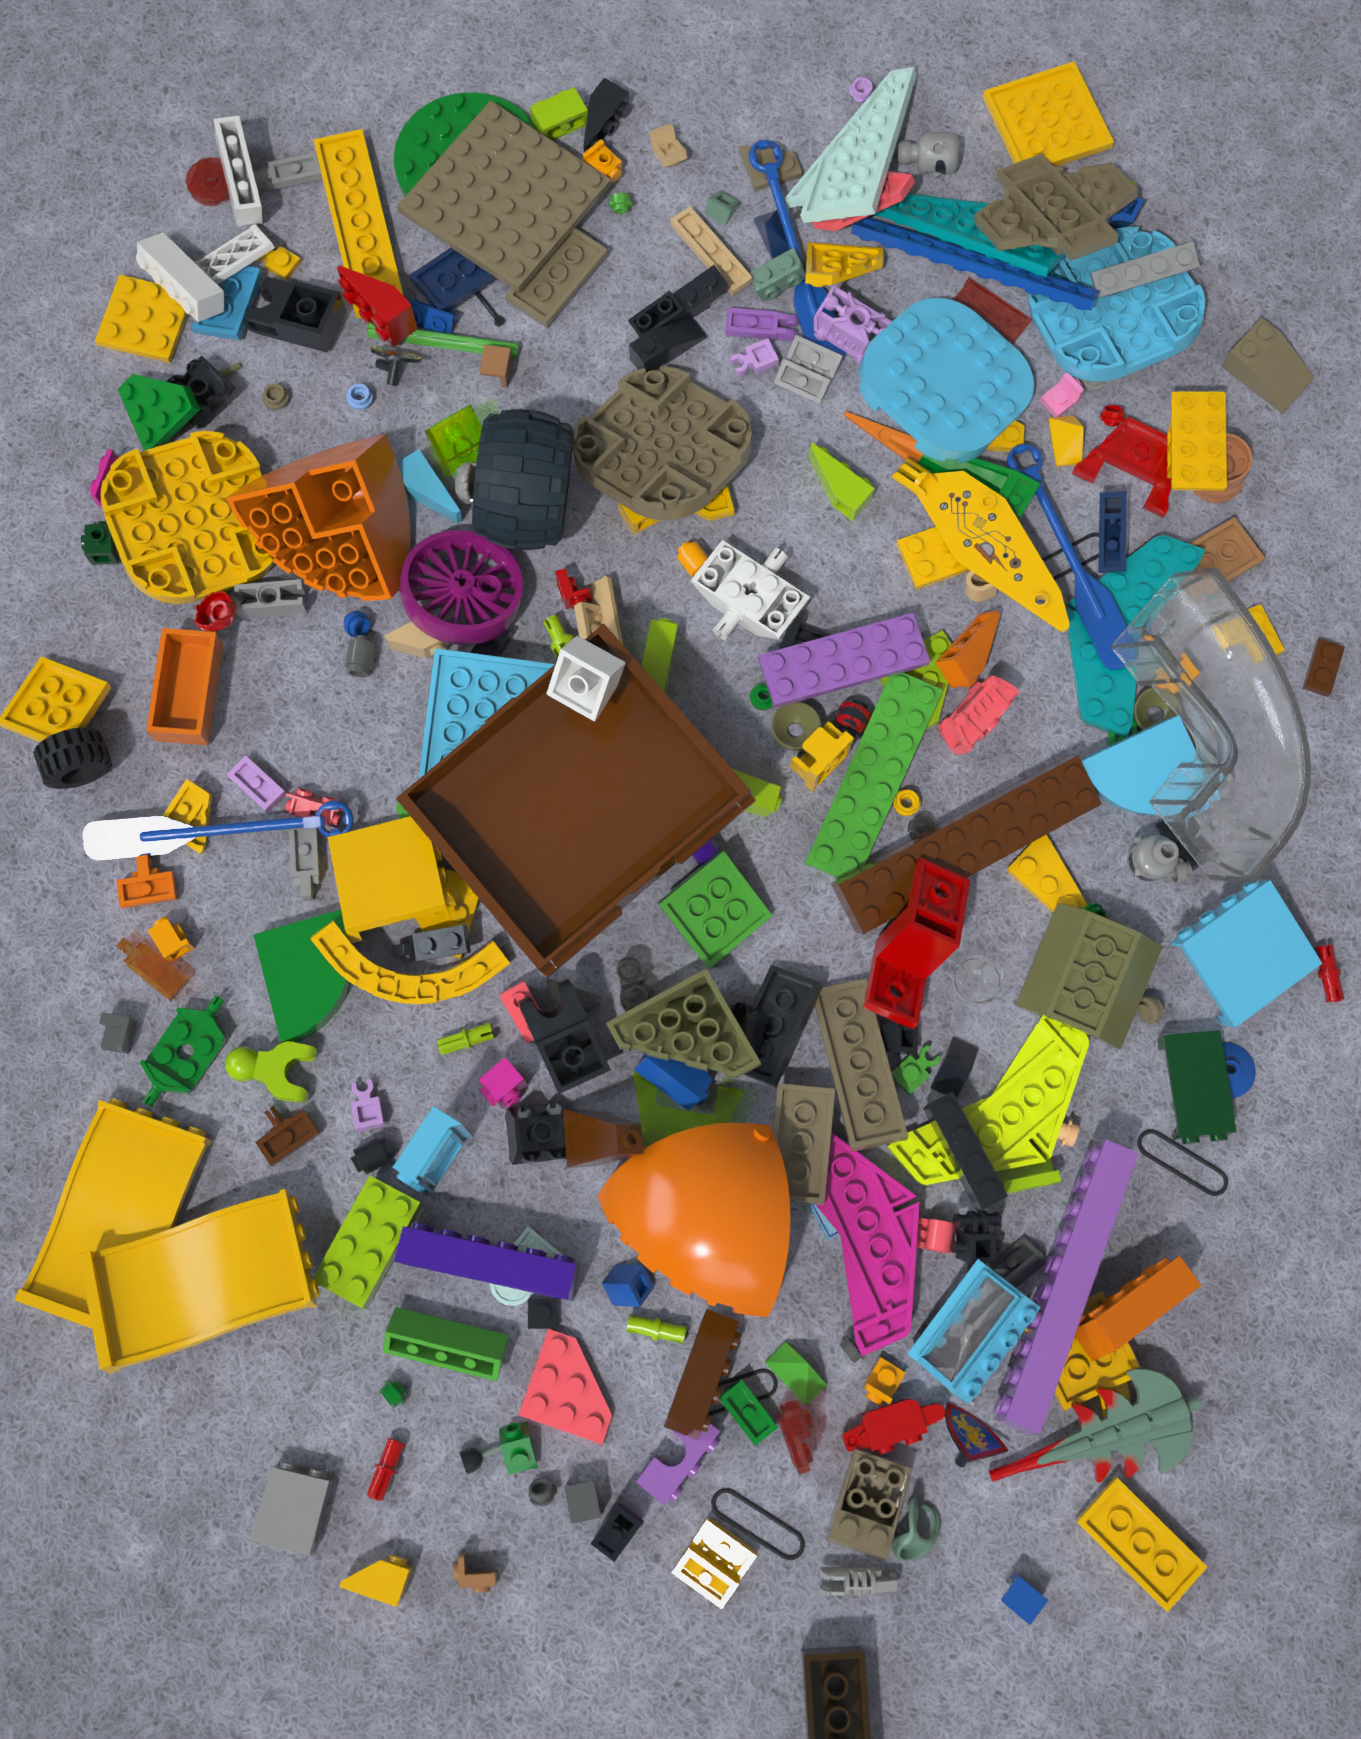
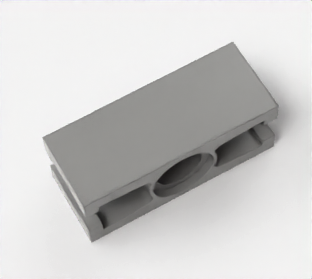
(263, 591)

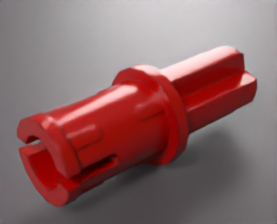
(385, 1469)

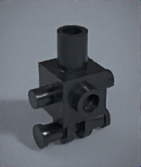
(976, 1239)

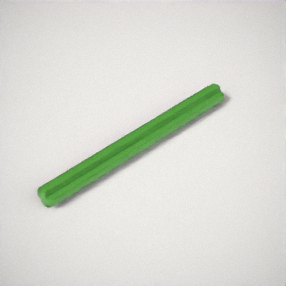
(450, 341)

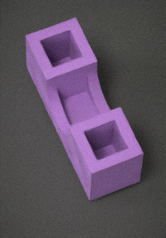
(664, 1479)

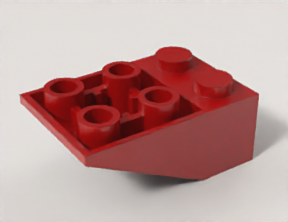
(378, 304)

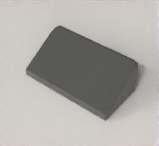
(1018, 1262)

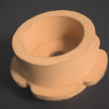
(1068, 1133)

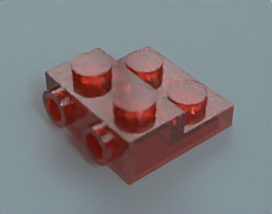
(796, 1427)

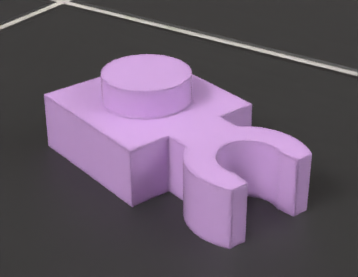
(757, 356)
(367, 1111)

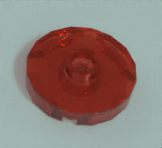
(204, 191)

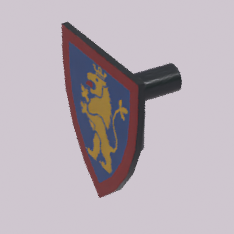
(971, 1436)

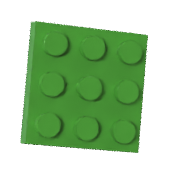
(714, 909)

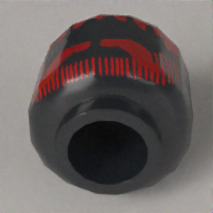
(852, 718)

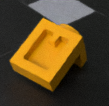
(883, 1382)

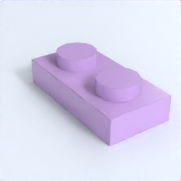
(256, 784)

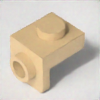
(666, 146)

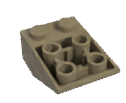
(868, 1505)

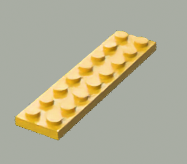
(356, 207)

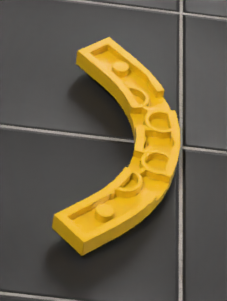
(407, 987)

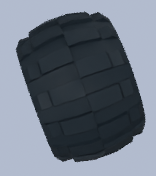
(522, 479)

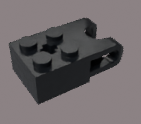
(297, 313)
(565, 1030)

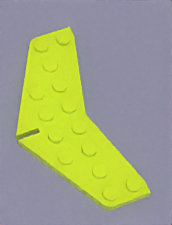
(1023, 1107)

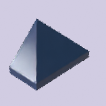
(772, 233)

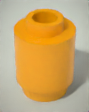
(691, 557)

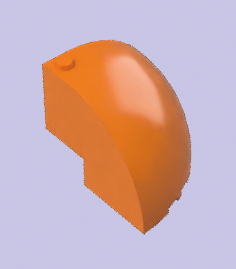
(333, 518)
(708, 1213)

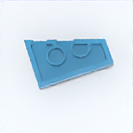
(239, 296)

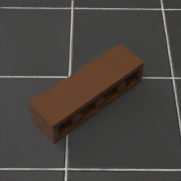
(701, 1375)

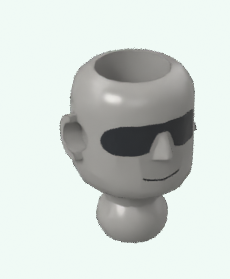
(934, 153)
(1153, 857)

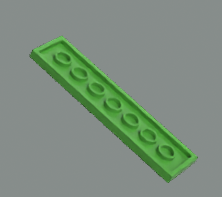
(874, 775)

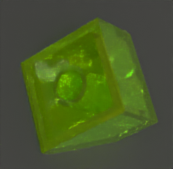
(455, 440)

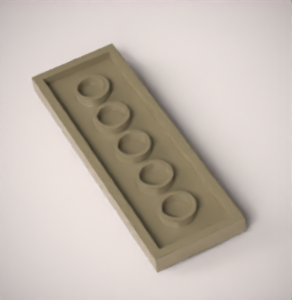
(859, 1067)

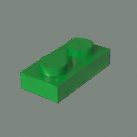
(748, 1412)

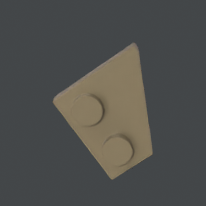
(787, 171)

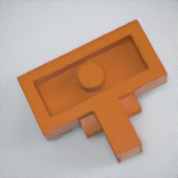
(146, 885)

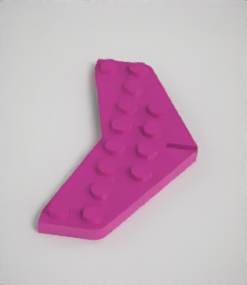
(875, 1245)

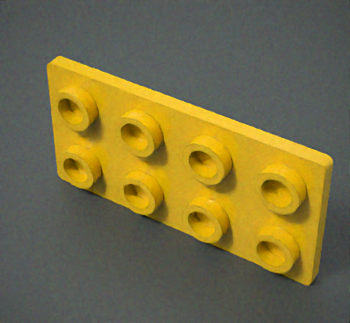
(1197, 441)

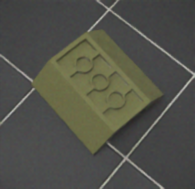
(1089, 974)

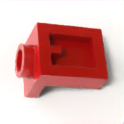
(568, 590)

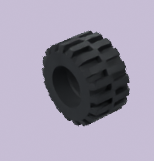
(72, 758)

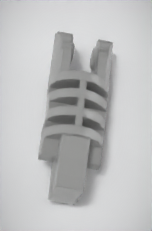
(857, 1581)

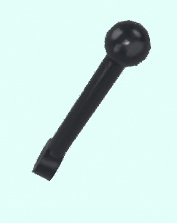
(498, 320)

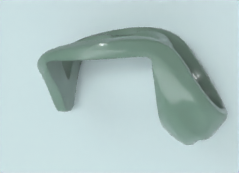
(911, 1545)

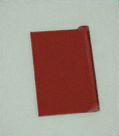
(994, 310)

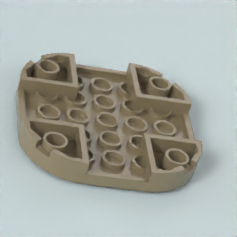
(662, 444)

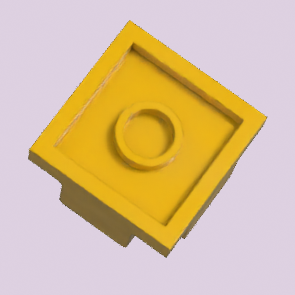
(823, 753)

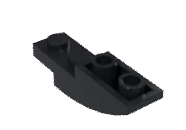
(681, 305)

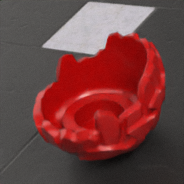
(215, 612)

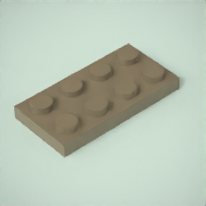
(559, 278)
(804, 1139)

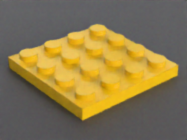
(1048, 116)

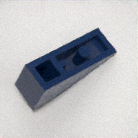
(1113, 531)

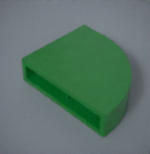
(299, 979)

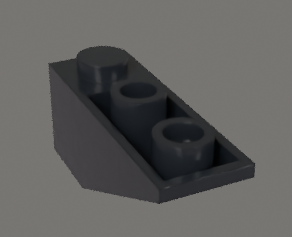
(605, 109)

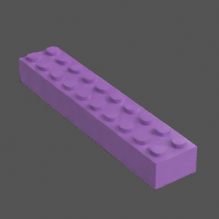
(1066, 1287)

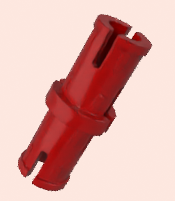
(1329, 974)

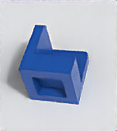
(628, 1285)
(1023, 1599)

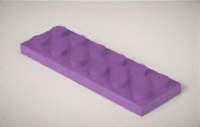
(843, 660)

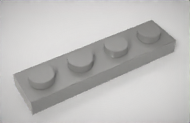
(1145, 270)

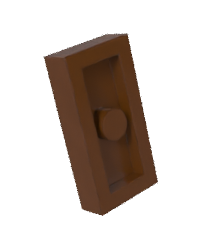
(1323, 667)

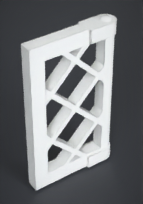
(244, 258)

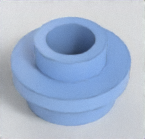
(357, 390)

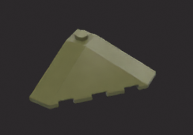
(688, 1026)

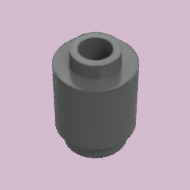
(360, 656)

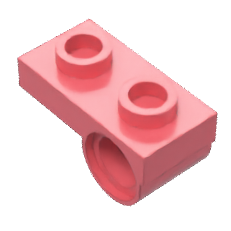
(510, 999)
(935, 1235)

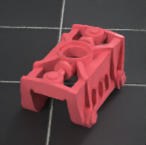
(977, 714)

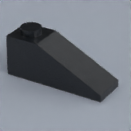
(665, 344)

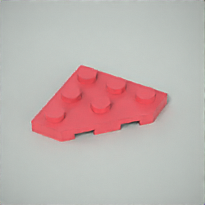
(893, 191)
(565, 1391)

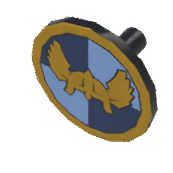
(396, 356)

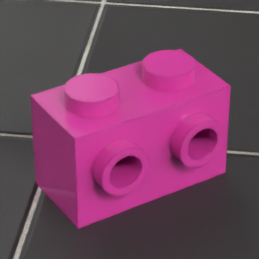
(502, 1084)

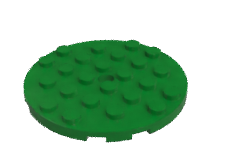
(435, 128)

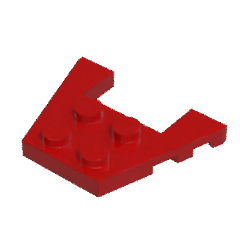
(1138, 452)

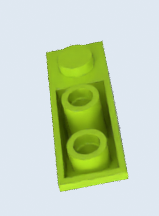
(843, 487)

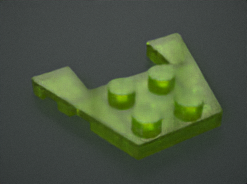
(662, 1121)

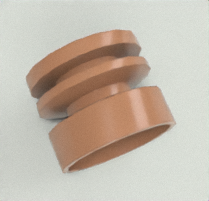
(1238, 466)

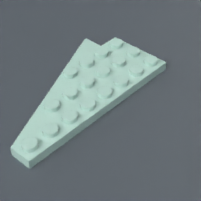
(855, 164)

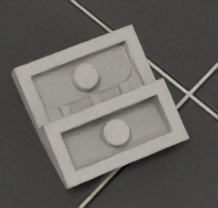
(808, 369)

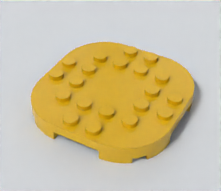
(175, 519)

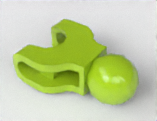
(271, 1068)

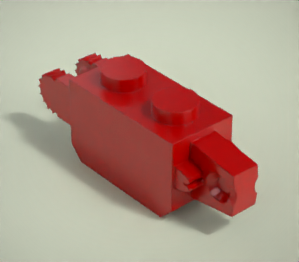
(892, 1424)

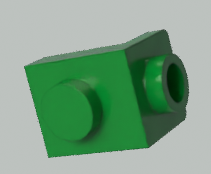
(517, 1447)

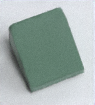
(722, 207)

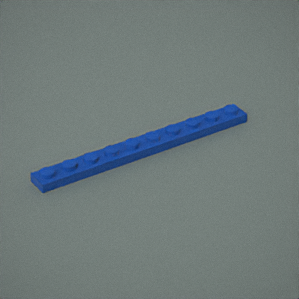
(968, 260)

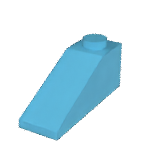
(425, 487)

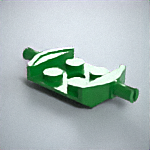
(164, 1065)

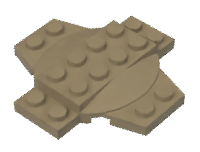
(1056, 207)

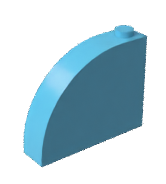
(1138, 766)

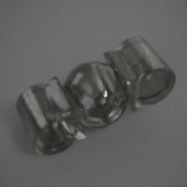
(633, 984)

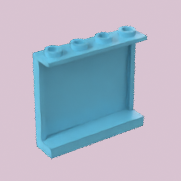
(1247, 951)

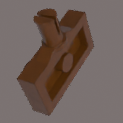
(286, 1135)

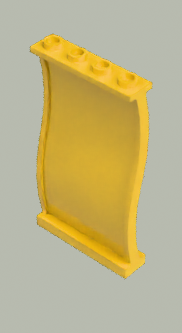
(118, 1191)
(198, 1281)

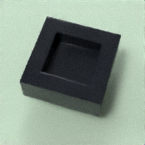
(542, 1314)

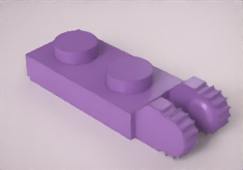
(760, 324)

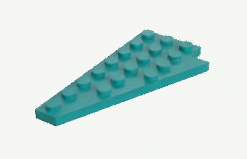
(954, 222)

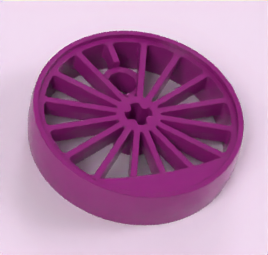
(460, 588)

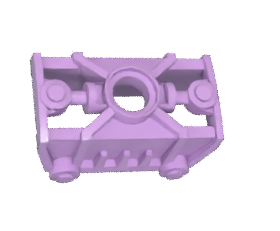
(841, 330)

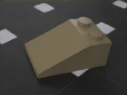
(1268, 366)

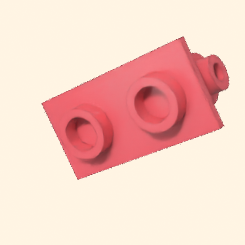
(303, 804)

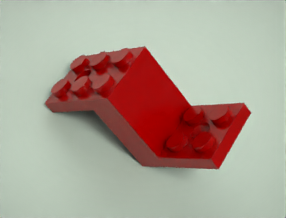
(917, 943)

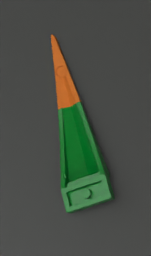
(1008, 483)

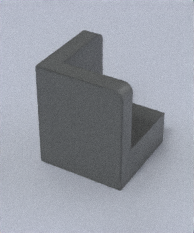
(118, 1032)
(582, 1501)

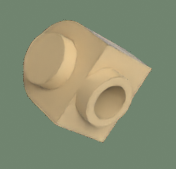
(978, 589)

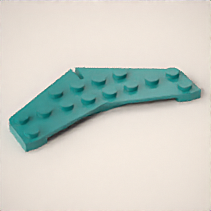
(1109, 695)

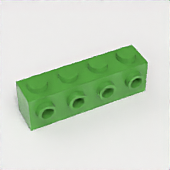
(451, 1343)

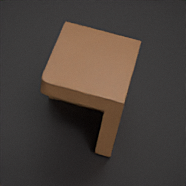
(496, 363)

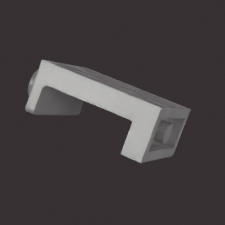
(292, 1508)

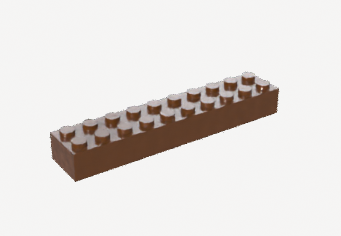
(969, 840)

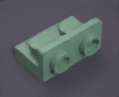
(778, 275)

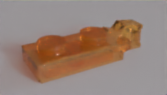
(153, 969)

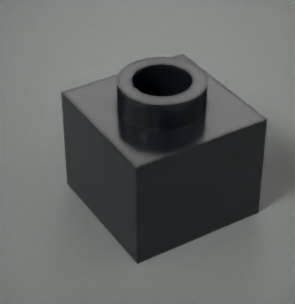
(899, 1039)

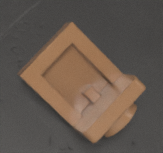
(479, 1580)

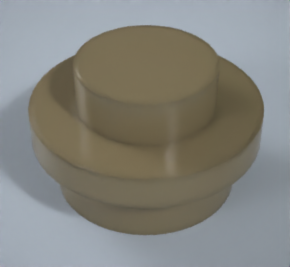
(275, 396)
(1150, 1009)

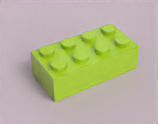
(367, 1242)

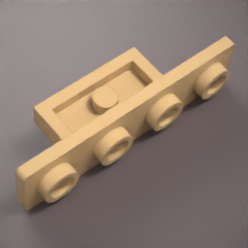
(601, 611)

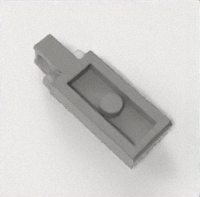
(289, 172)
(305, 860)

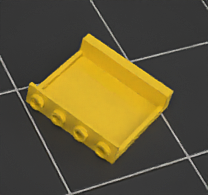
(387, 876)

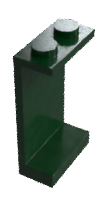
(1199, 1086)

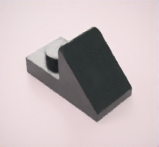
(617, 1532)

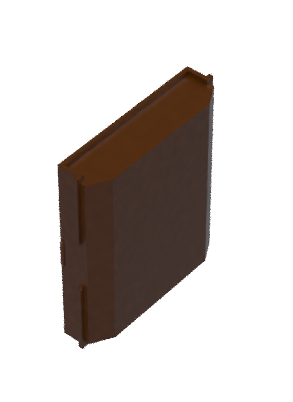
(575, 814)

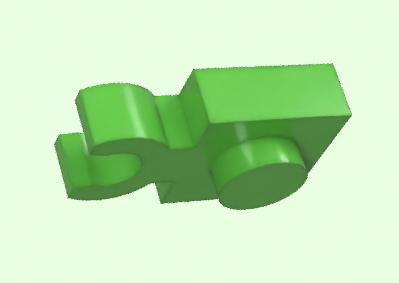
(912, 1072)

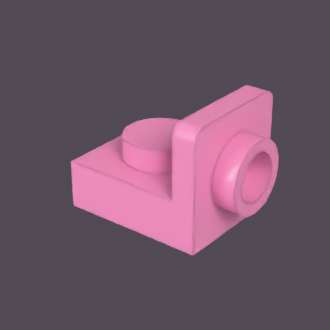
(1063, 395)

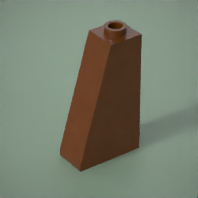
(599, 1138)

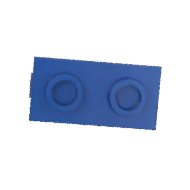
(432, 318)

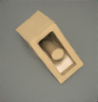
(414, 641)

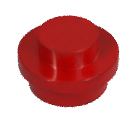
(1112, 415)

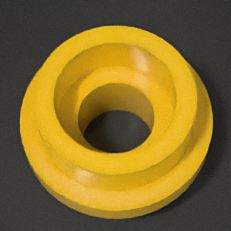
(912, 797)

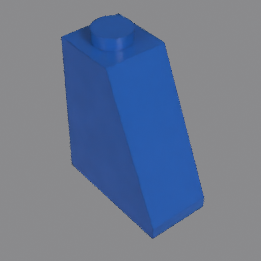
(675, 1079)

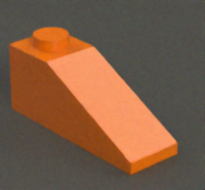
(970, 651)

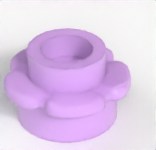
(861, 84)

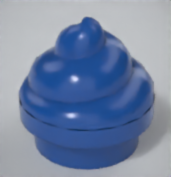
(356, 623)

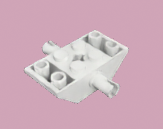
(771, 600)

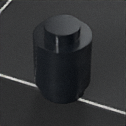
(372, 1155)

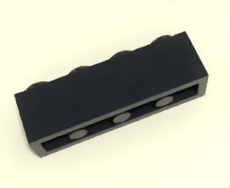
(965, 1151)

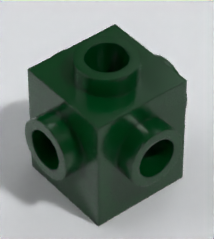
(99, 544)

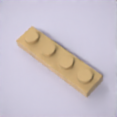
(710, 249)

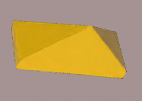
(1066, 440)

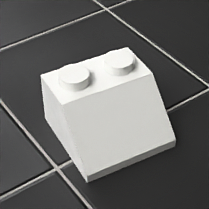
(585, 677)

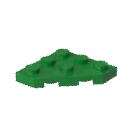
(157, 408)

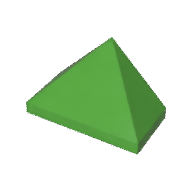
(795, 1373)

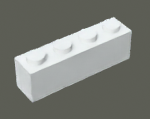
(238, 171)
(180, 277)

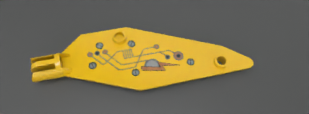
(986, 538)

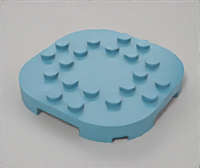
(1124, 328)
(946, 379)

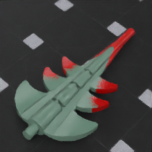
(1156, 1418)

